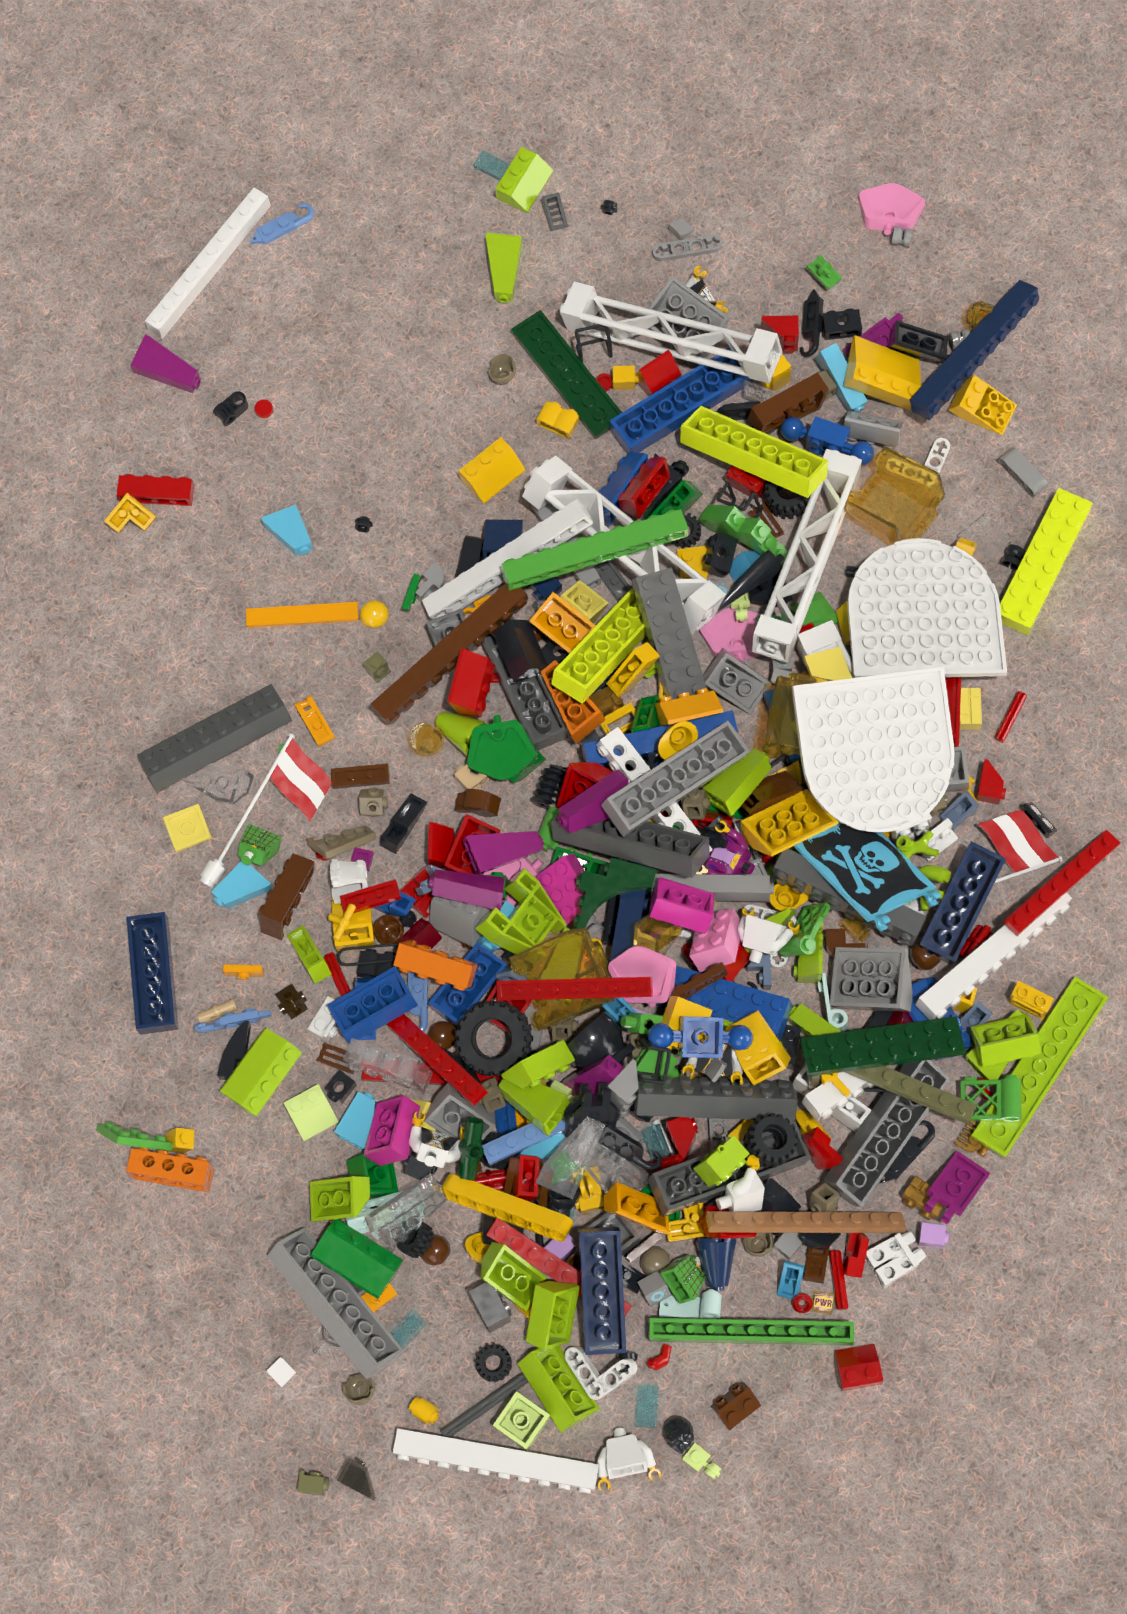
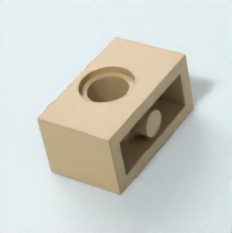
(468, 780)

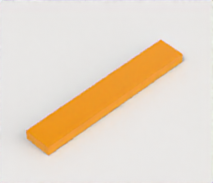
(302, 614)

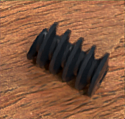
(547, 788)

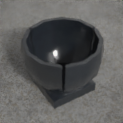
(598, 1040)

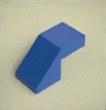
(399, 907)

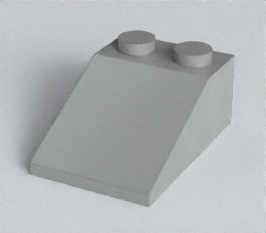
(736, 681)

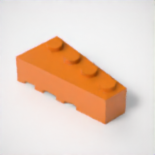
(579, 717)
(435, 965)

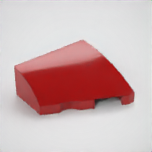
(423, 901)
(821, 1152)
(855, 1254)

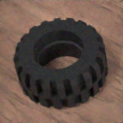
(468, 1030)

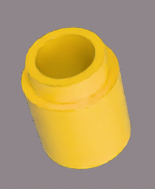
(424, 1410)

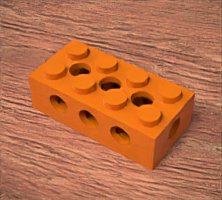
(199, 1179)

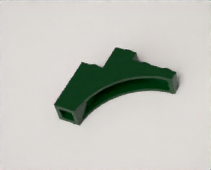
(598, 889)

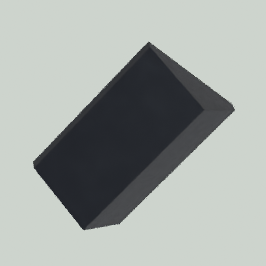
(918, 342)
(520, 649)

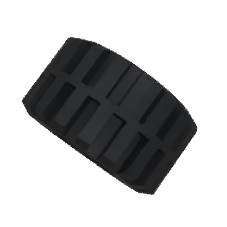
(783, 506)
(781, 1130)

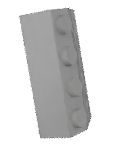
(683, 302)
(871, 979)

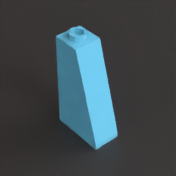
(835, 364)

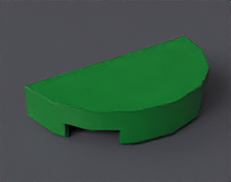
(411, 596)

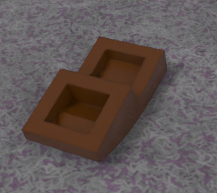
(816, 1265)

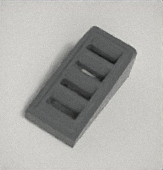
(549, 199)

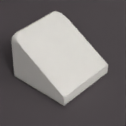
(281, 1372)

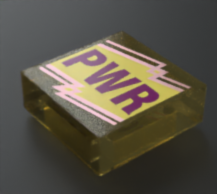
(823, 1302)

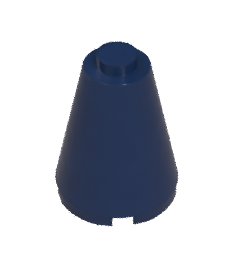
(716, 1260)

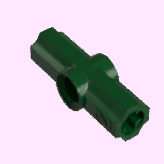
(471, 1148)

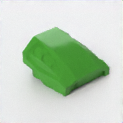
(818, 612)

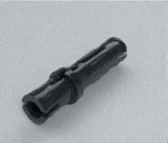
(610, 920)

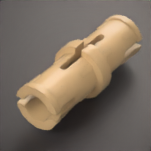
(217, 1011)

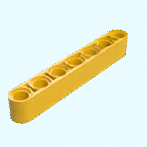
(507, 1207)

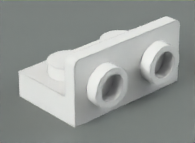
(942, 838)
(324, 1022)

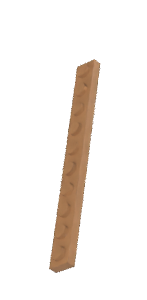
(806, 1222)

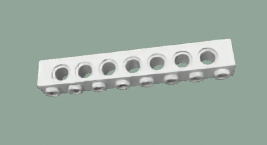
(629, 755)

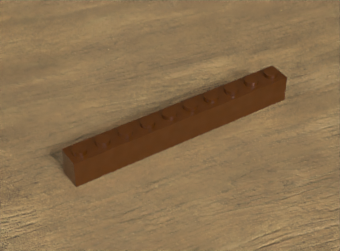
(445, 654)

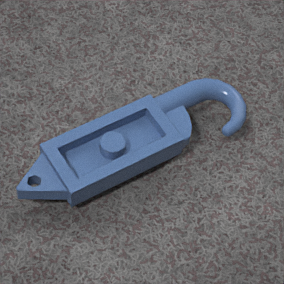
(281, 226)
(419, 990)
(233, 1020)

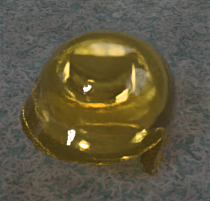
(976, 313)
(426, 740)

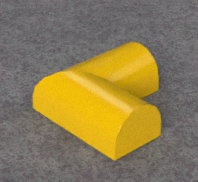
(128, 510)
(689, 1227)

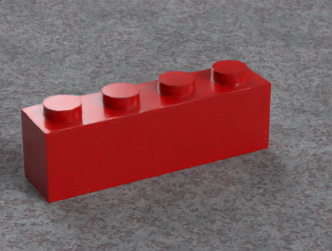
(156, 490)

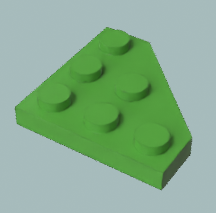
(133, 1137)

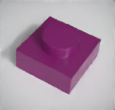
(365, 855)

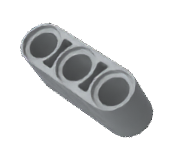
(1020, 468)

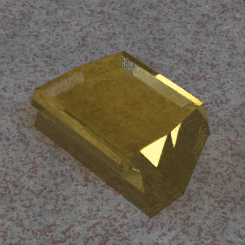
(655, 934)

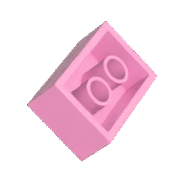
(718, 943)

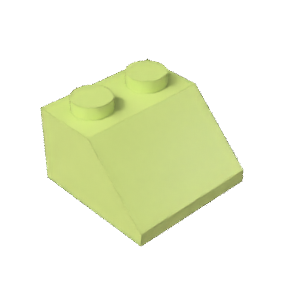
(311, 1112)

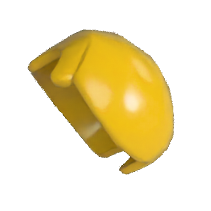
(374, 614)

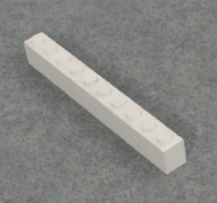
(207, 263)
(488, 574)
(981, 962)
(496, 1460)

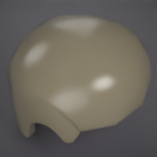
(502, 364)
(763, 1247)
(654, 1259)
(367, 1389)

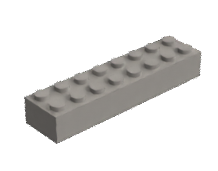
(675, 778)
(336, 1305)

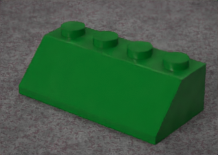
(356, 1258)

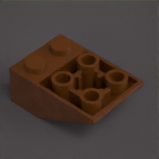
(770, 792)

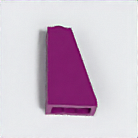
(162, 365)
(586, 807)
(500, 849)
(468, 888)
(600, 1071)

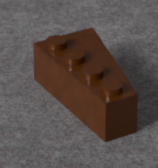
(793, 402)
(285, 896)

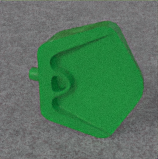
(500, 749)

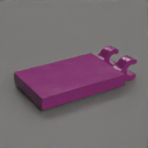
(879, 333)
(956, 1186)

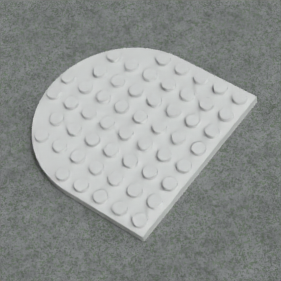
(925, 610)
(876, 746)

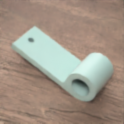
(836, 1016)
(703, 1307)

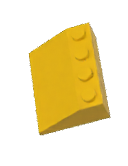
(882, 373)
(786, 824)

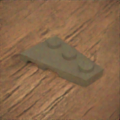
(335, 844)

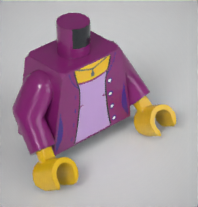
(733, 858)

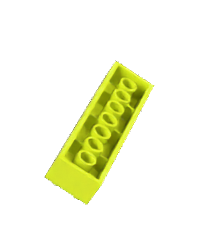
(754, 451)
(1043, 560)
(601, 650)

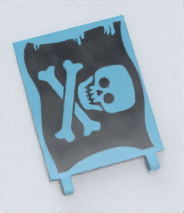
(867, 871)

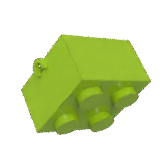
(722, 1162)

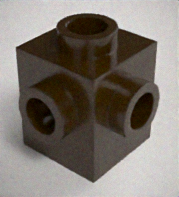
(294, 1004)

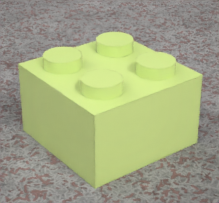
(521, 1421)

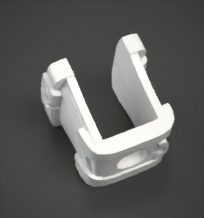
(347, 877)

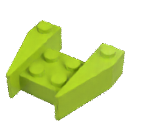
(528, 922)

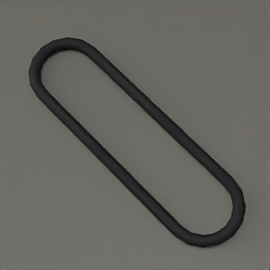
(364, 947)

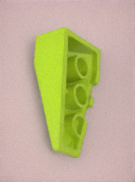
(810, 966)

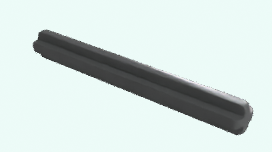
(484, 1406)

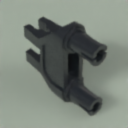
(593, 1106)

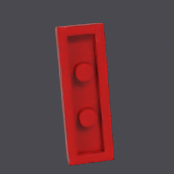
(372, 896)

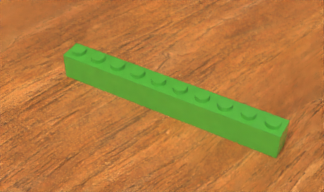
(594, 549)
(751, 1331)

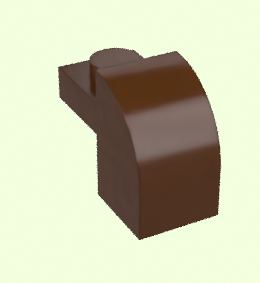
(479, 802)
(837, 938)

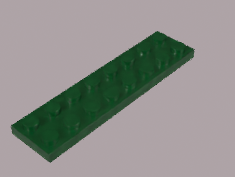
(566, 373)
(882, 1046)

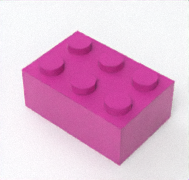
(560, 885)
(682, 905)
(391, 1130)

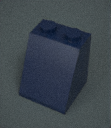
(499, 533)

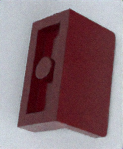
(422, 933)

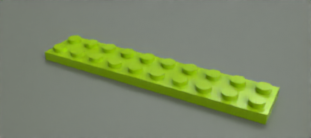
(1038, 1073)

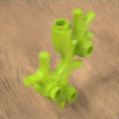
(932, 872)

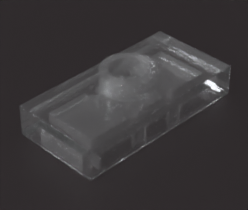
(754, 392)

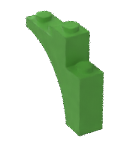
(747, 530)

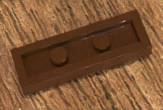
(360, 776)
(700, 981)

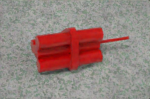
(975, 940)
(492, 1179)

